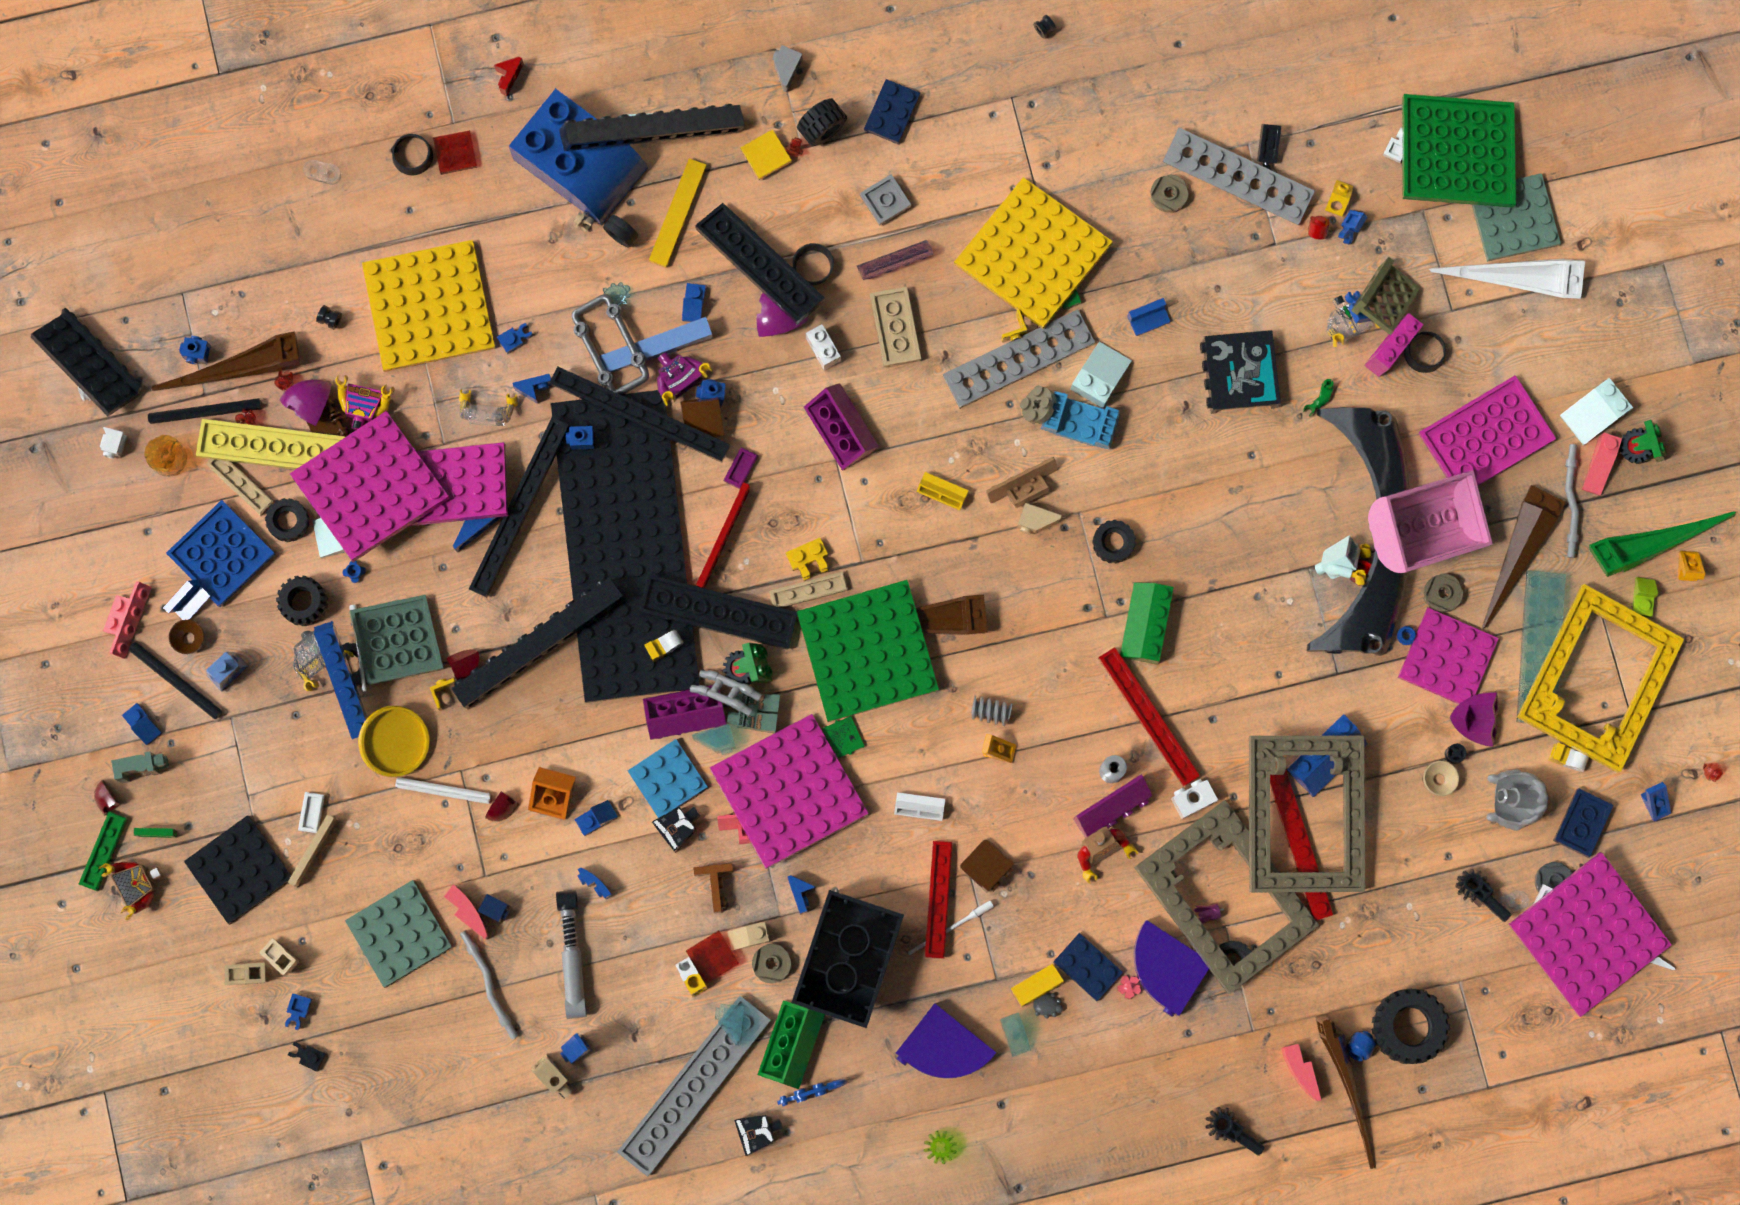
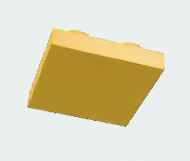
(765, 154)

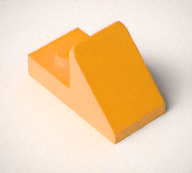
(1690, 566)
(998, 748)

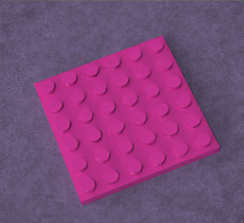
(369, 486)
(788, 791)
(1590, 934)

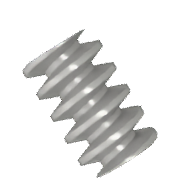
(991, 710)
(1120, 765)

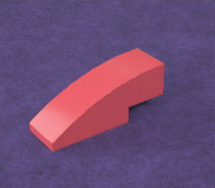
(467, 911)
(1301, 1071)

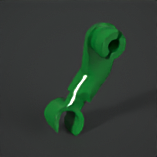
(1324, 397)

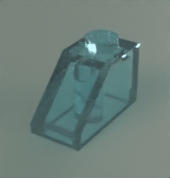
(716, 739)
(731, 1020)
(1015, 1034)

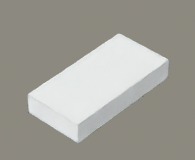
(311, 812)

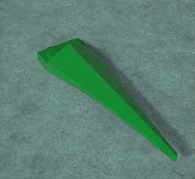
(1629, 551)

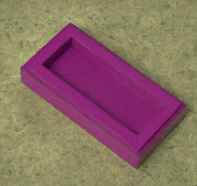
(740, 468)

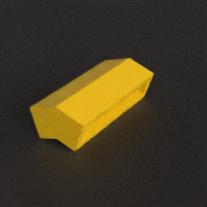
(942, 491)
(1037, 985)

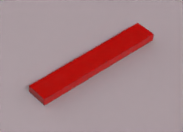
(723, 536)
(938, 900)

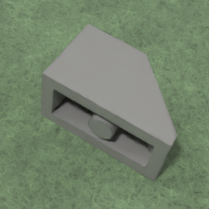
(786, 65)

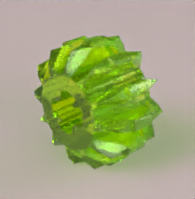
(947, 1147)

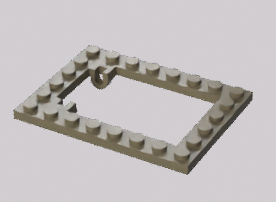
(1348, 760)
(1160, 877)

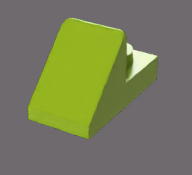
(1644, 594)

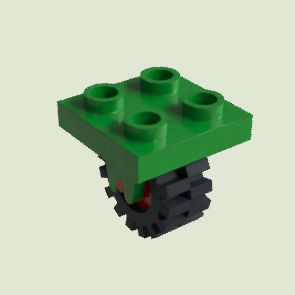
(1641, 444)
(749, 665)

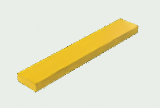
(677, 213)

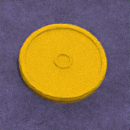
(393, 741)

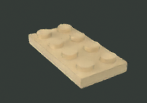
(895, 327)

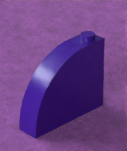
(1167, 968)
(943, 1047)

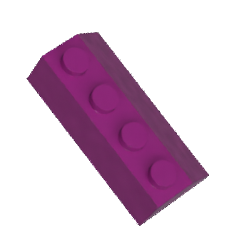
(840, 426)
(682, 713)
(1114, 806)

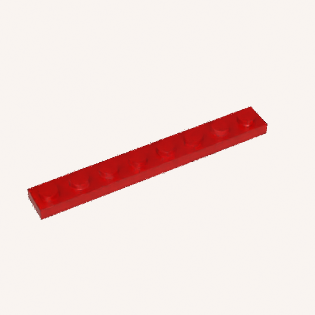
(1148, 717)
(1298, 841)

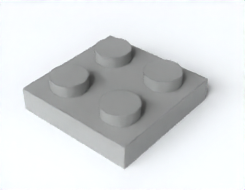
(885, 200)

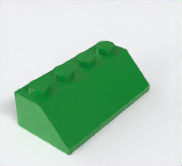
(1146, 622)
(791, 1044)

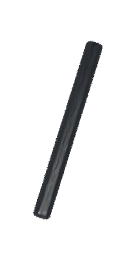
(204, 411)
(175, 680)

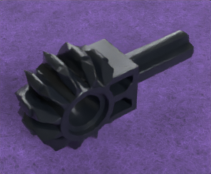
(1481, 894)
(1232, 1131)

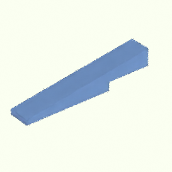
(657, 345)

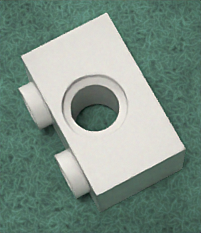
(823, 347)
(1205, 798)

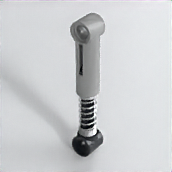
(571, 957)

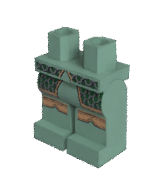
(757, 721)
(137, 765)

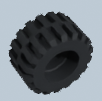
(821, 122)
(295, 586)

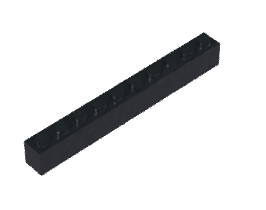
(651, 127)
(538, 643)

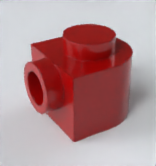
(1318, 227)

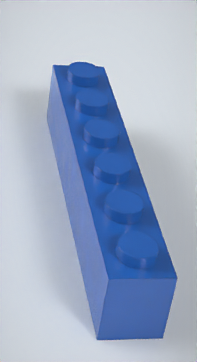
(341, 677)

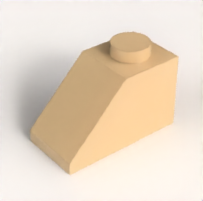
(1036, 519)
(748, 936)

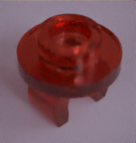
(794, 148)
(284, 382)
(247, 417)

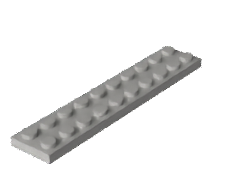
(690, 1091)

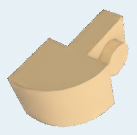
(279, 957)
(245, 974)

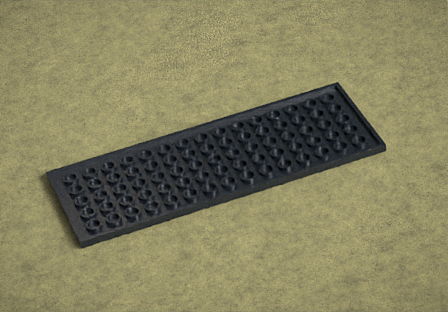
(623, 528)

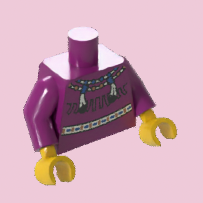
(679, 375)

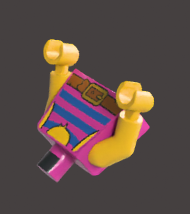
(361, 402)

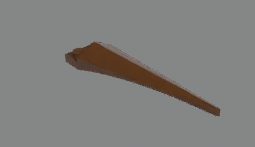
(263, 358)
(1535, 520)
(955, 616)
(1338, 1051)

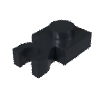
(309, 1057)

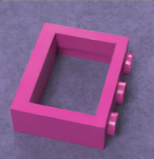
(1393, 345)

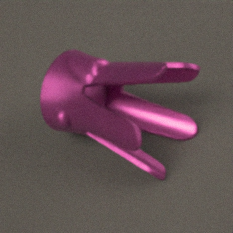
(1208, 912)

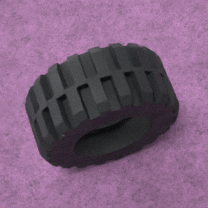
(1436, 1019)

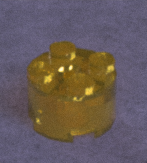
(162, 446)

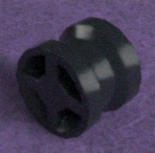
(1044, 26)
(1458, 751)

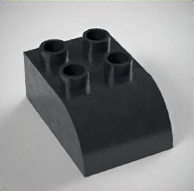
(847, 959)

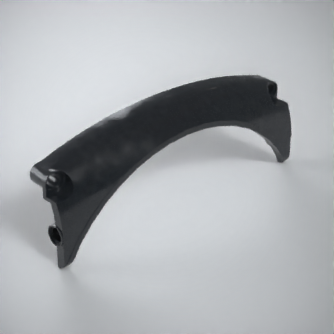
(1377, 605)

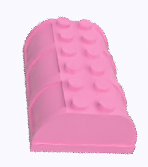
(1429, 523)

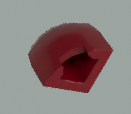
(463, 662)
(104, 798)
(501, 808)

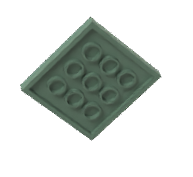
(1518, 229)
(396, 640)
(398, 933)

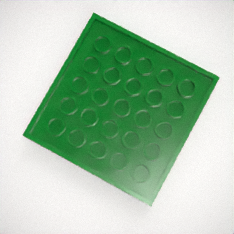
(1458, 150)
(867, 650)

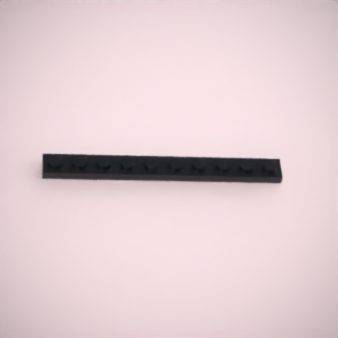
(639, 414)
(519, 507)

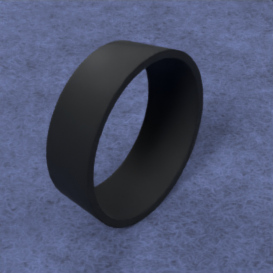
(417, 170)
(814, 247)
(1420, 368)

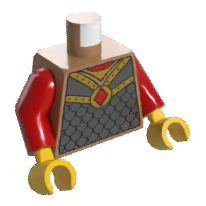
(1100, 846)
(133, 884)

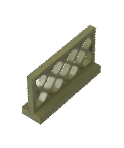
(1376, 288)

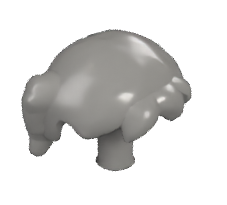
(1518, 799)

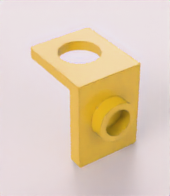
(1342, 194)
(1016, 333)
(440, 685)

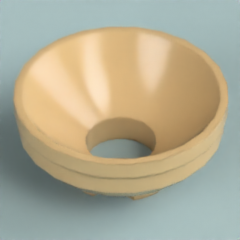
(1450, 776)

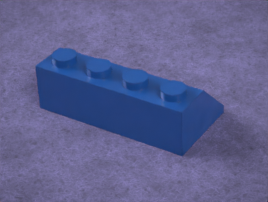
(1314, 770)

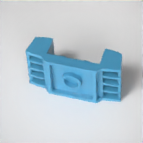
(1082, 422)

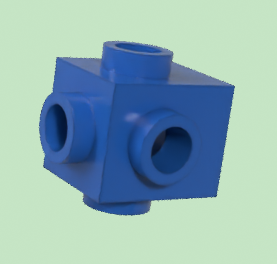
(195, 350)
(711, 389)

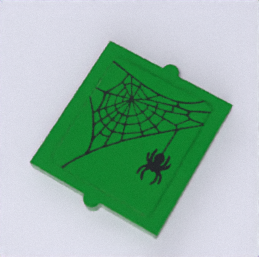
(843, 737)

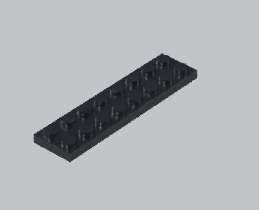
(760, 263)
(718, 612)

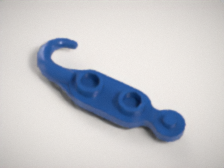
(818, 1089)

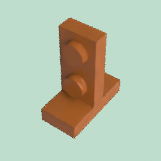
(716, 882)

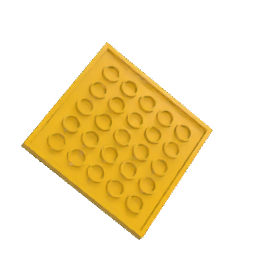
(1033, 253)
(428, 305)

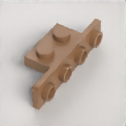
(1025, 485)

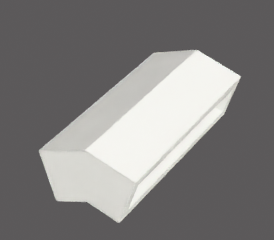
(919, 806)

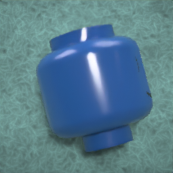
(1361, 1046)

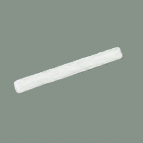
(443, 790)

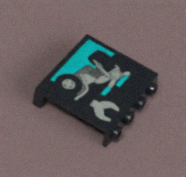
(1240, 371)

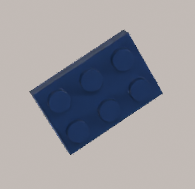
(892, 111)
(1583, 822)
(1087, 967)

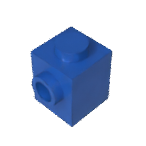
(580, 437)

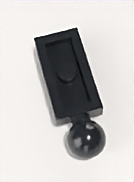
(1269, 144)

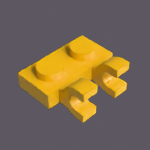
(807, 554)

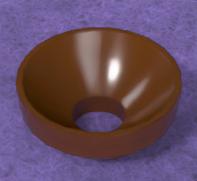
(178, 632)

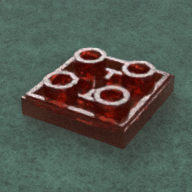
(455, 152)
(712, 957)

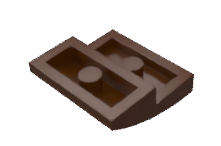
(703, 416)

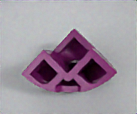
(773, 320)
(307, 399)
(1477, 718)

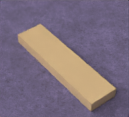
(241, 485)
(808, 590)
(312, 851)

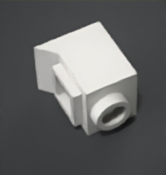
(112, 443)

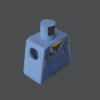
(226, 669)

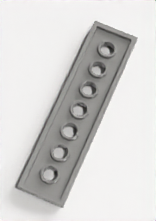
(1238, 163)
(1015, 371)

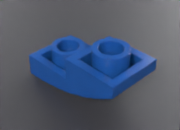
(590, 879)

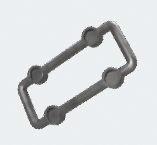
(582, 331)

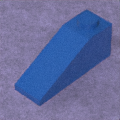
(472, 529)
(575, 1048)

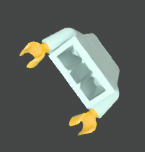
(1343, 559)

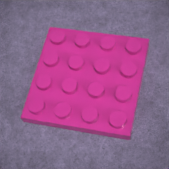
(1447, 657)

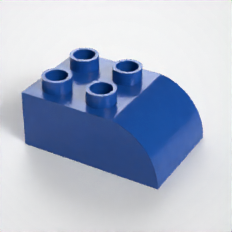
(587, 178)

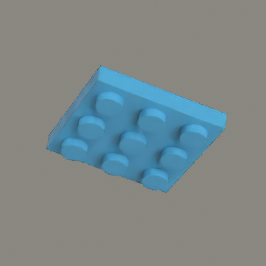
(667, 778)

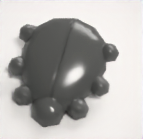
(1047, 1005)

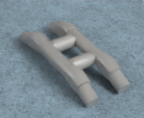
(730, 699)

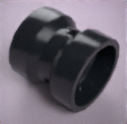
(329, 317)

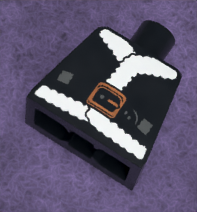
(676, 826)
(756, 1132)

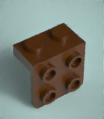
(987, 866)

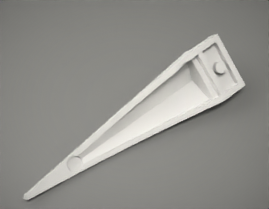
(1550, 277)

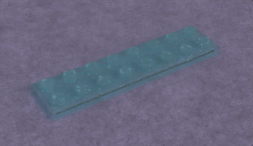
(1540, 627)

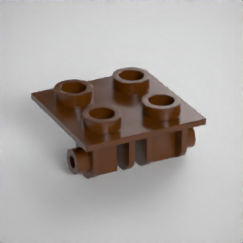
(332, 420)

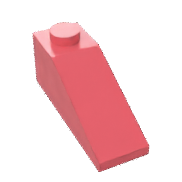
(1601, 463)

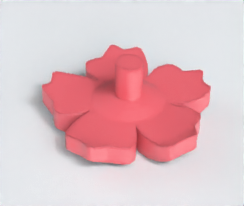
(1129, 986)

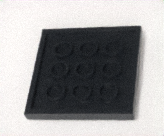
(238, 869)

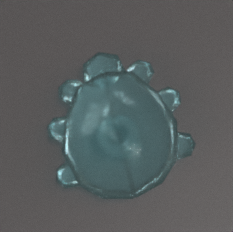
(618, 293)

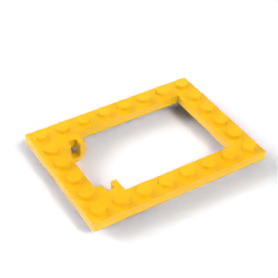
(1616, 743)

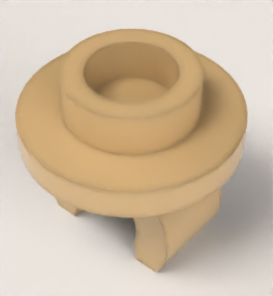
(583, 221)

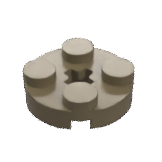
(1166, 183)
(1030, 403)
(1452, 588)
(762, 970)

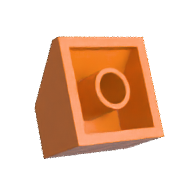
(551, 793)

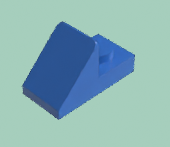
(693, 302)
(528, 386)
(141, 724)
(1657, 801)
(596, 817)
(799, 887)

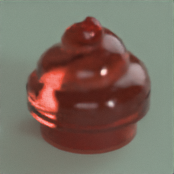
(1712, 771)

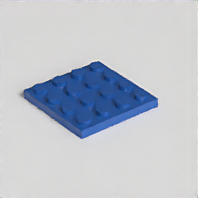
(220, 553)

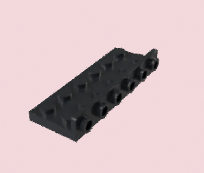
(87, 362)

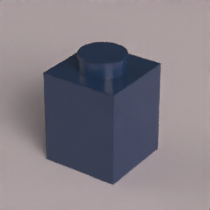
(494, 908)

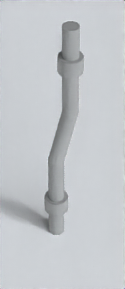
(1572, 537)
(504, 1019)

